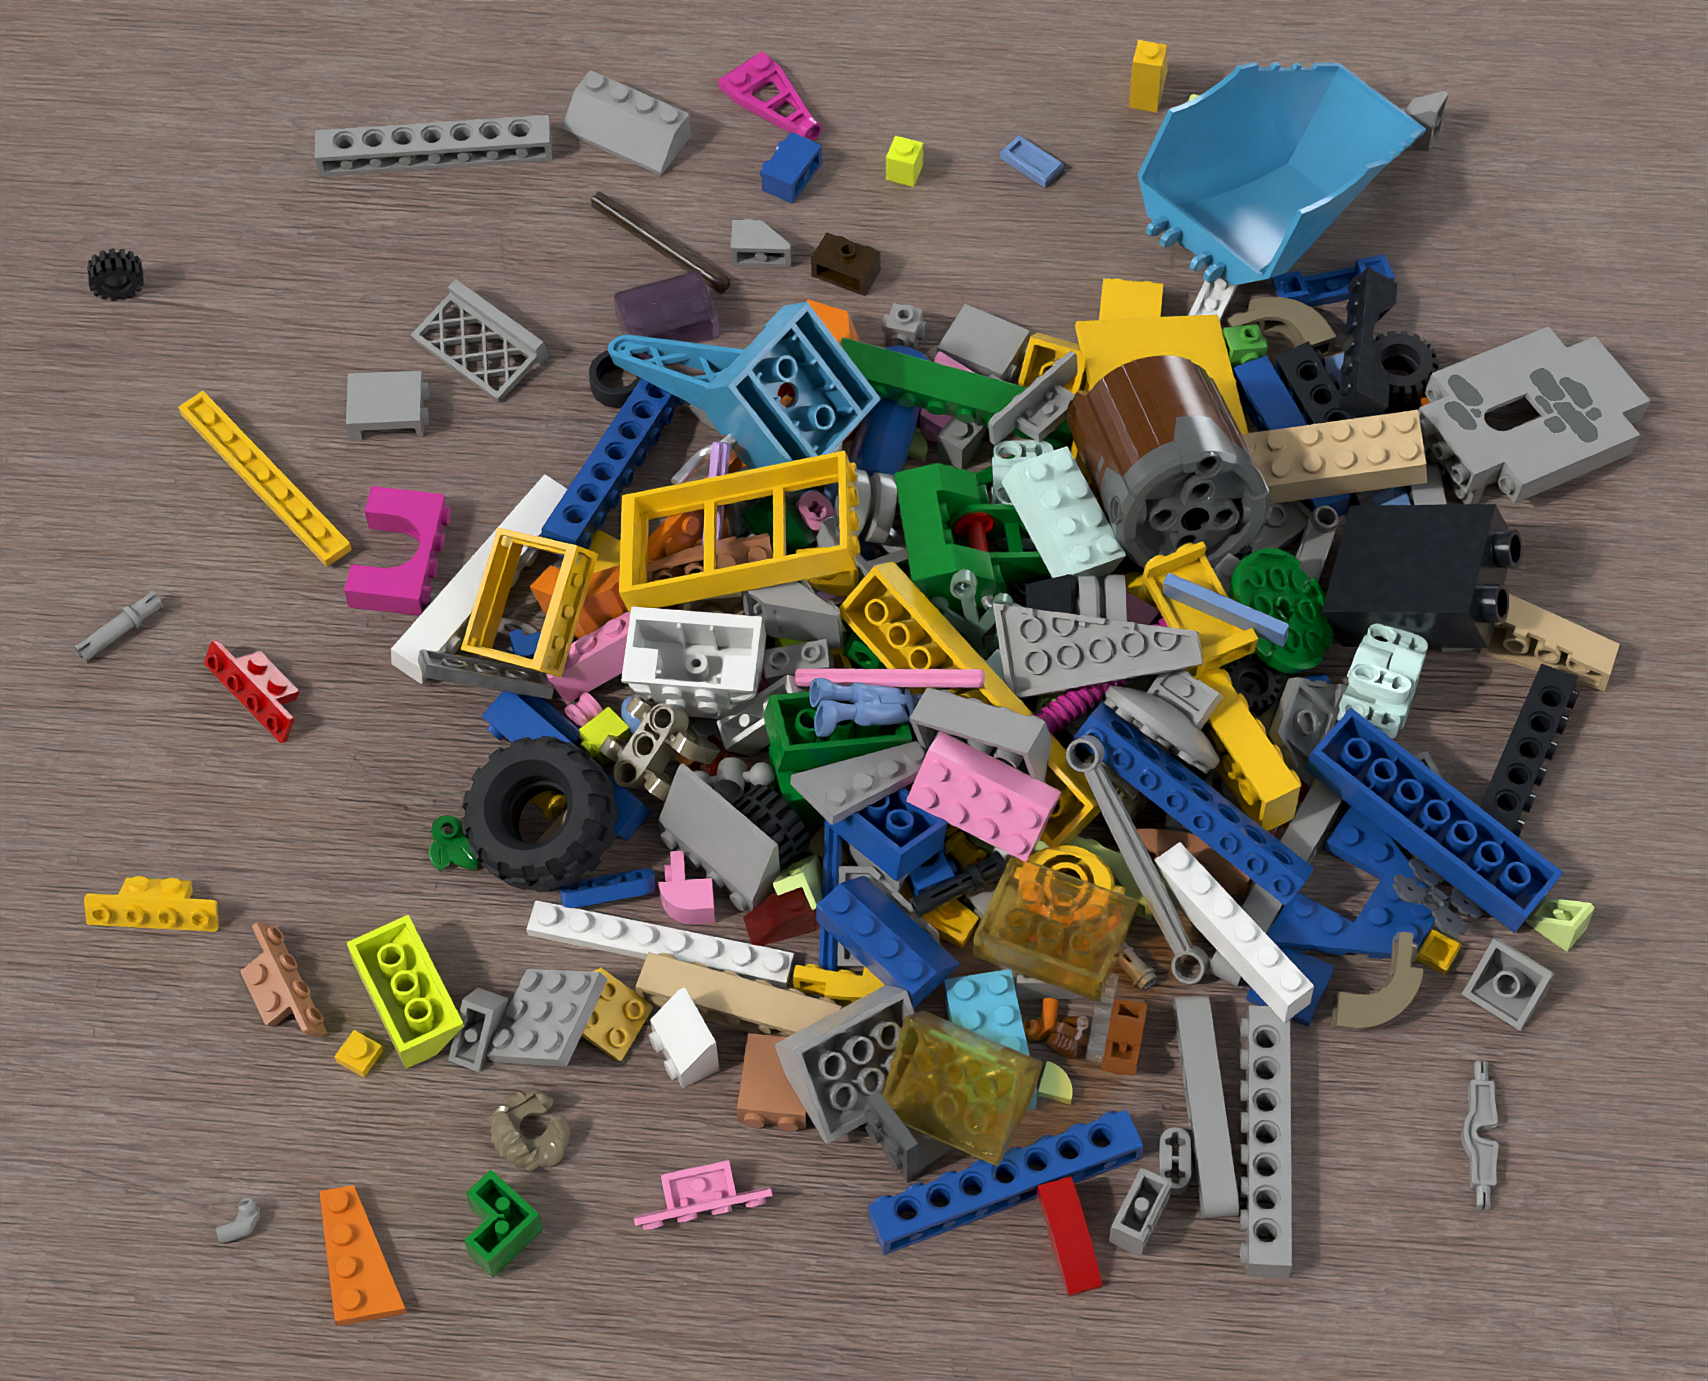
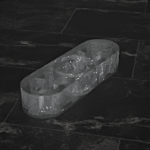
(1100, 1023)

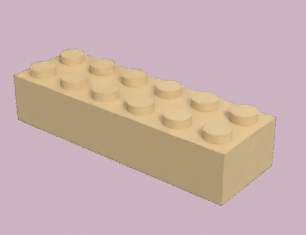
(1340, 456)

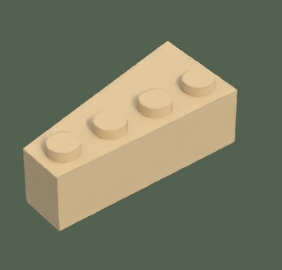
(1539, 637)

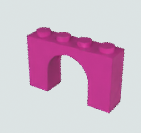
(406, 586)

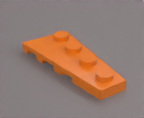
(357, 1269)

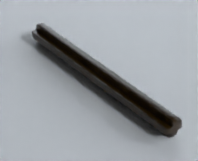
(659, 241)

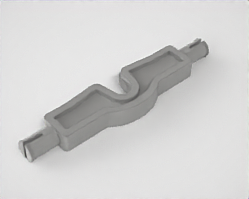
(1481, 1151)

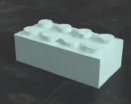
(1063, 516)

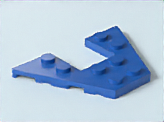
(1313, 926)

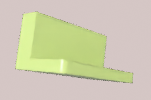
(805, 874)

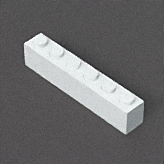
(1233, 933)

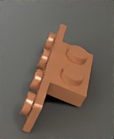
(278, 986)

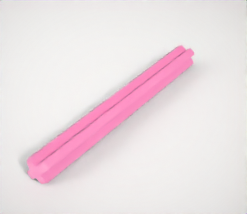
(895, 677)

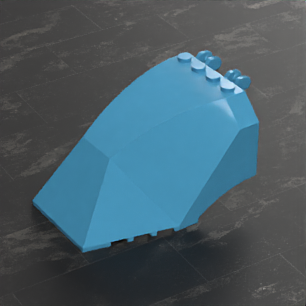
(1267, 165)

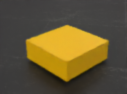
(1438, 951)

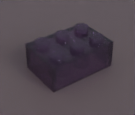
(669, 310)

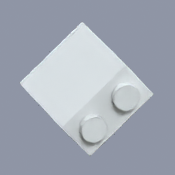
(684, 1040)

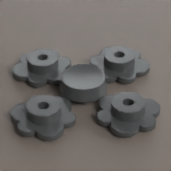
(1436, 899)

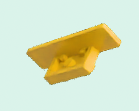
(152, 905)

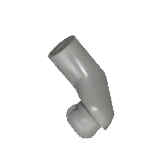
(243, 1224)

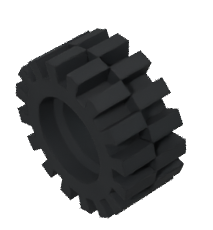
(115, 274)
(1263, 675)

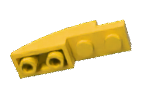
(840, 986)

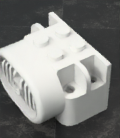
(694, 659)

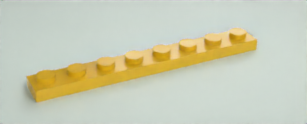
(265, 479)

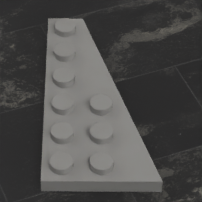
(1071, 651)

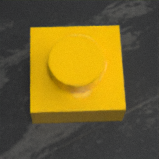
(358, 1053)

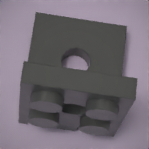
(902, 1145)

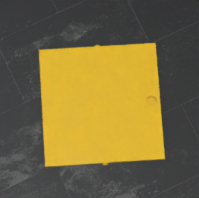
(1194, 337)

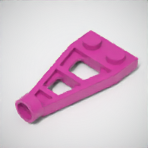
(755, 74)

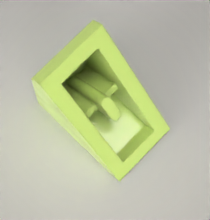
(1561, 920)

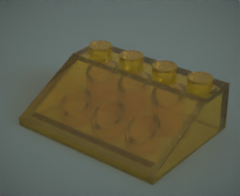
(1054, 928)
(959, 1086)

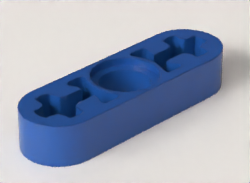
(608, 888)

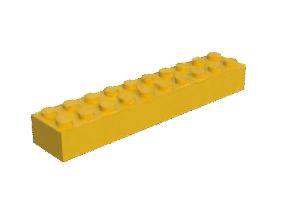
(913, 634)

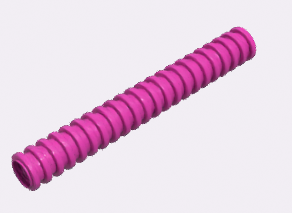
(1076, 702)

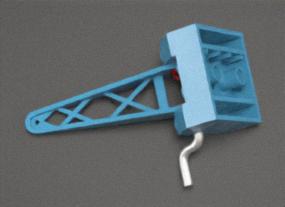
(745, 387)

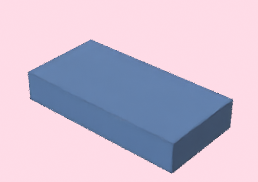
(1031, 161)

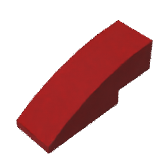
(1069, 1236)

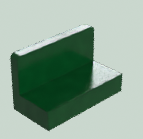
(760, 521)

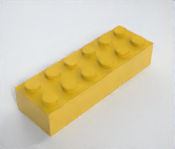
(1248, 760)

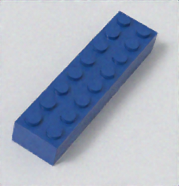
(1432, 820)

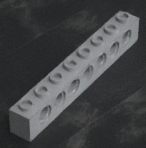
(433, 145)
(1274, 1257)

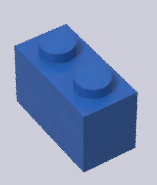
(791, 167)

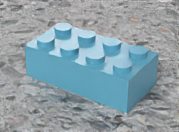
(988, 1007)

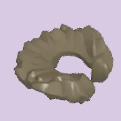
(517, 1148)

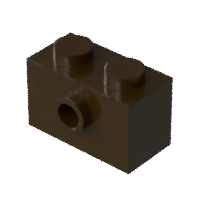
(845, 264)

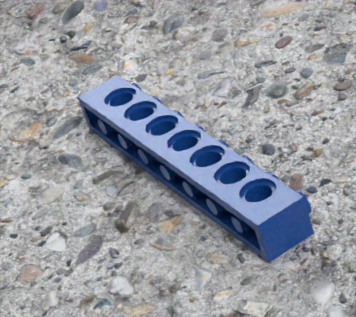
(611, 465)
(1196, 805)
(897, 1233)

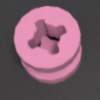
(583, 711)

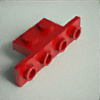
(256, 685)

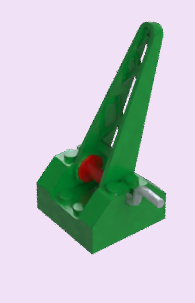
(947, 529)

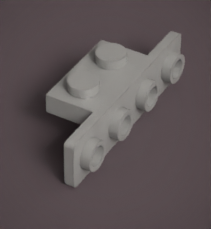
(1040, 406)

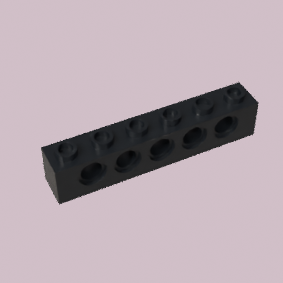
(1304, 363)
(1548, 687)

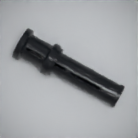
(973, 878)

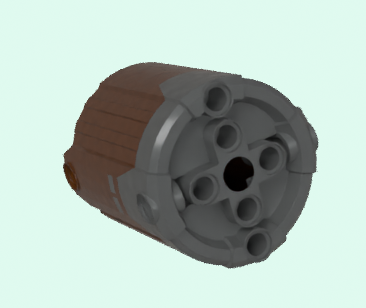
(1196, 465)

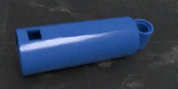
(886, 432)

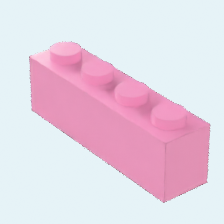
(593, 659)

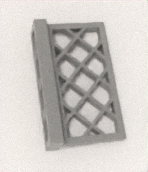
(499, 326)

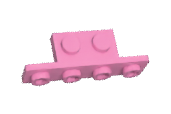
(700, 1190)

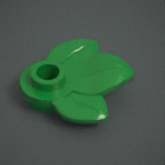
(450, 847)

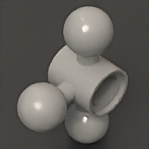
(733, 775)

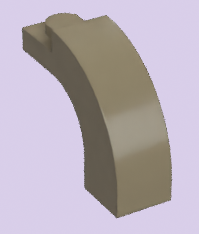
(1288, 320)
(1364, 1012)

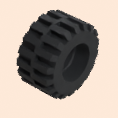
(1411, 356)
(777, 820)

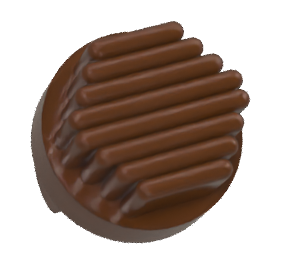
(1067, 1037)

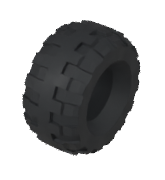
(505, 788)

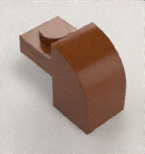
(1124, 1037)

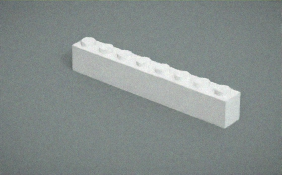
(448, 616)

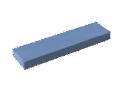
(1225, 609)

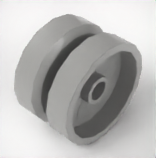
(875, 507)
(1110, 606)

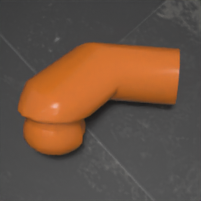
(1040, 1028)

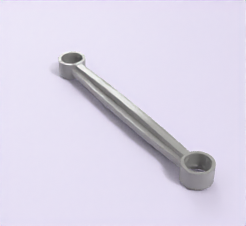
(1138, 859)

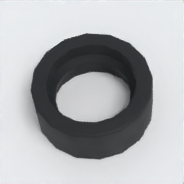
(608, 396)

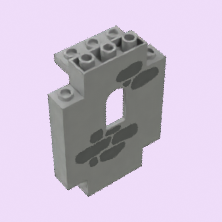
(1576, 389)

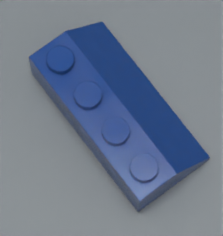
(885, 938)

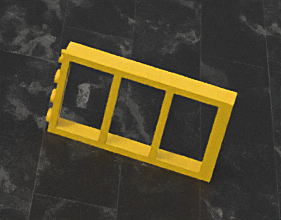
(727, 489)

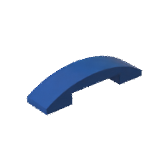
(1328, 286)

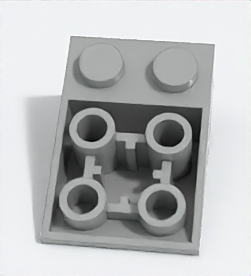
(795, 613)

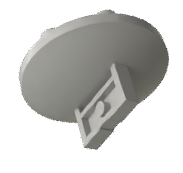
(1172, 714)

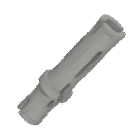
(129, 618)

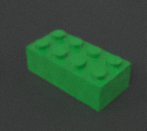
(797, 747)

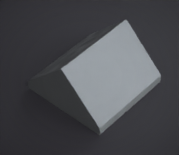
(1508, 984)

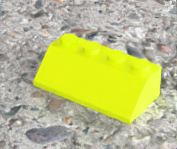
(406, 990)

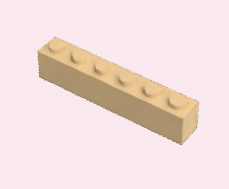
(730, 999)

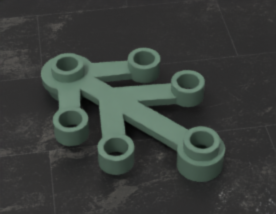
(964, 587)

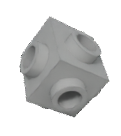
(903, 326)

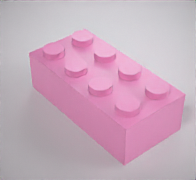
(983, 796)

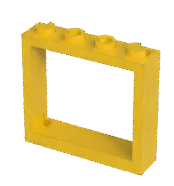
(562, 612)

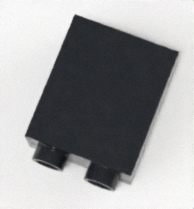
(1423, 573)

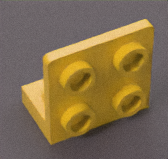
(616, 1018)

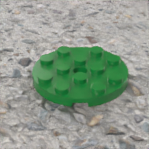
(1274, 580)

